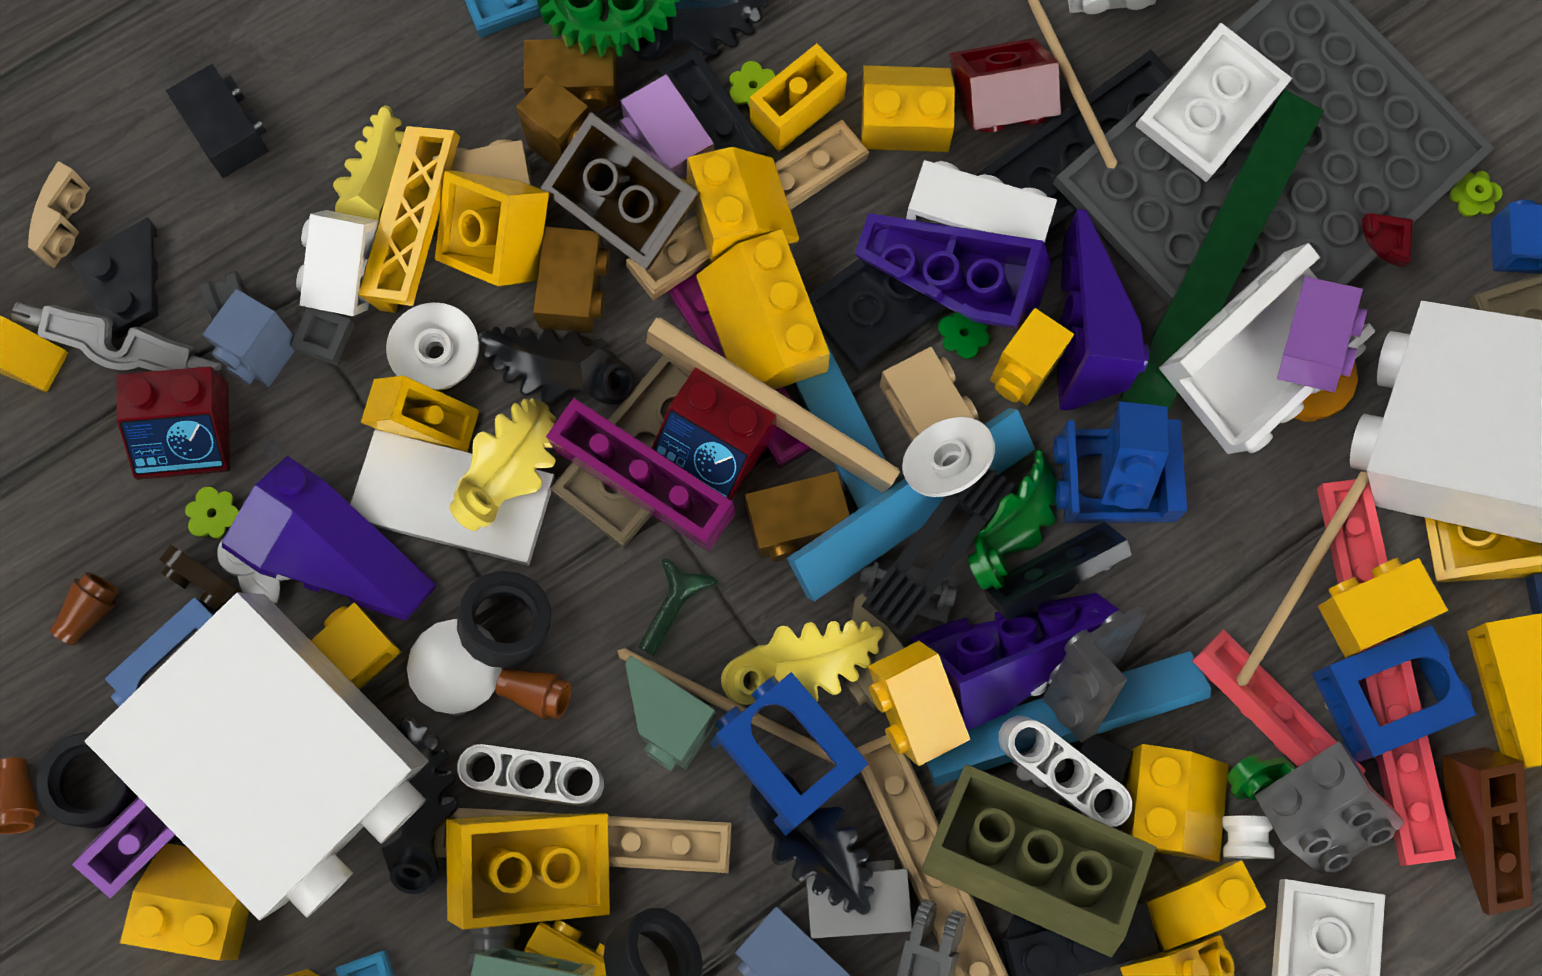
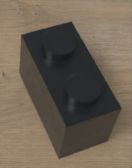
(218, 121)

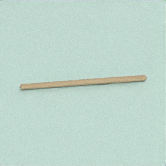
(1073, 84)
(1302, 579)
(726, 704)

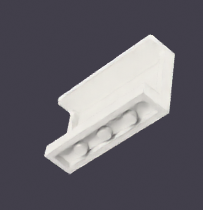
(1235, 359)

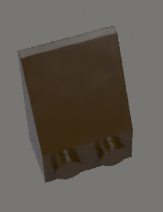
(620, 189)

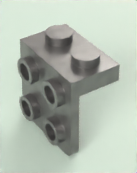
(1088, 676)
(1328, 811)

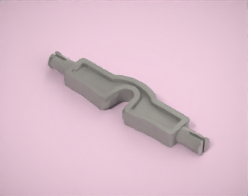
(94, 336)

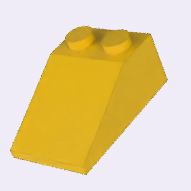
(1476, 554)
(526, 868)

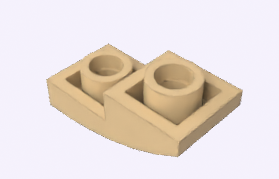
(50, 231)

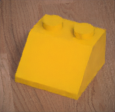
(907, 108)
(738, 198)
(491, 227)
(1177, 801)
(184, 909)

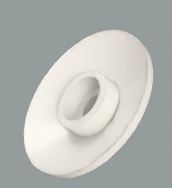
(426, 328)
(948, 457)

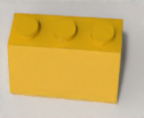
(764, 312)

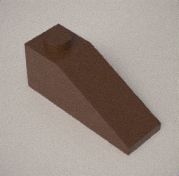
(1490, 821)

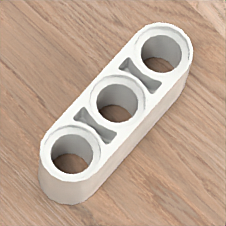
(508, 768)
(1087, 777)

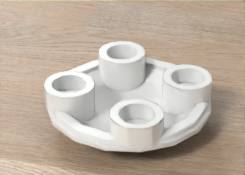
(446, 674)

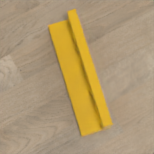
(408, 218)

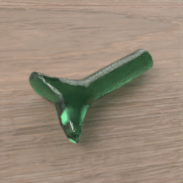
(681, 588)

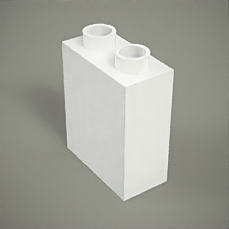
(1459, 422)
(262, 757)

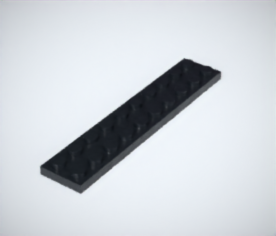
(873, 312)

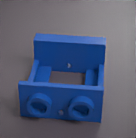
(1078, 443)
(1353, 713)
(737, 739)

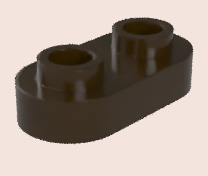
(185, 570)

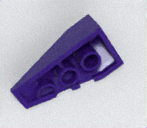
(971, 271)
(1107, 333)
(313, 535)
(1003, 661)

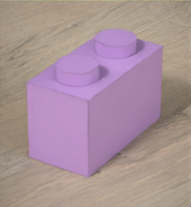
(665, 124)

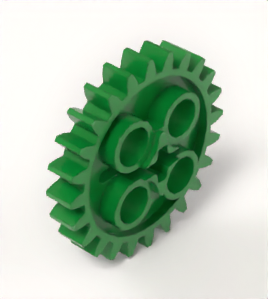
(620, 28)

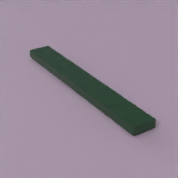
(1227, 241)

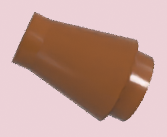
(84, 607)
(537, 692)
(17, 797)

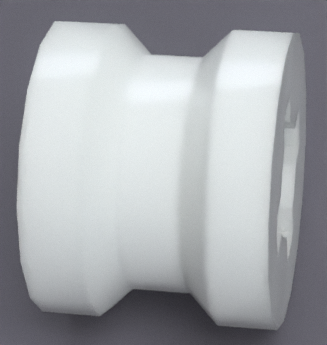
(1247, 837)

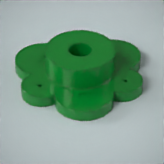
(965, 346)

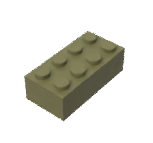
(1039, 860)

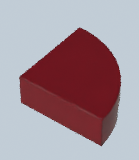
(1390, 235)

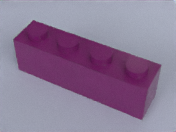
(641, 474)

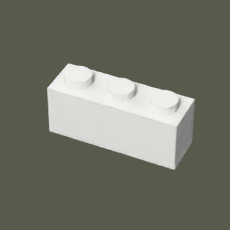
(979, 203)

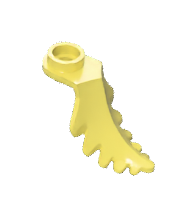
(371, 175)
(504, 464)
(811, 658)

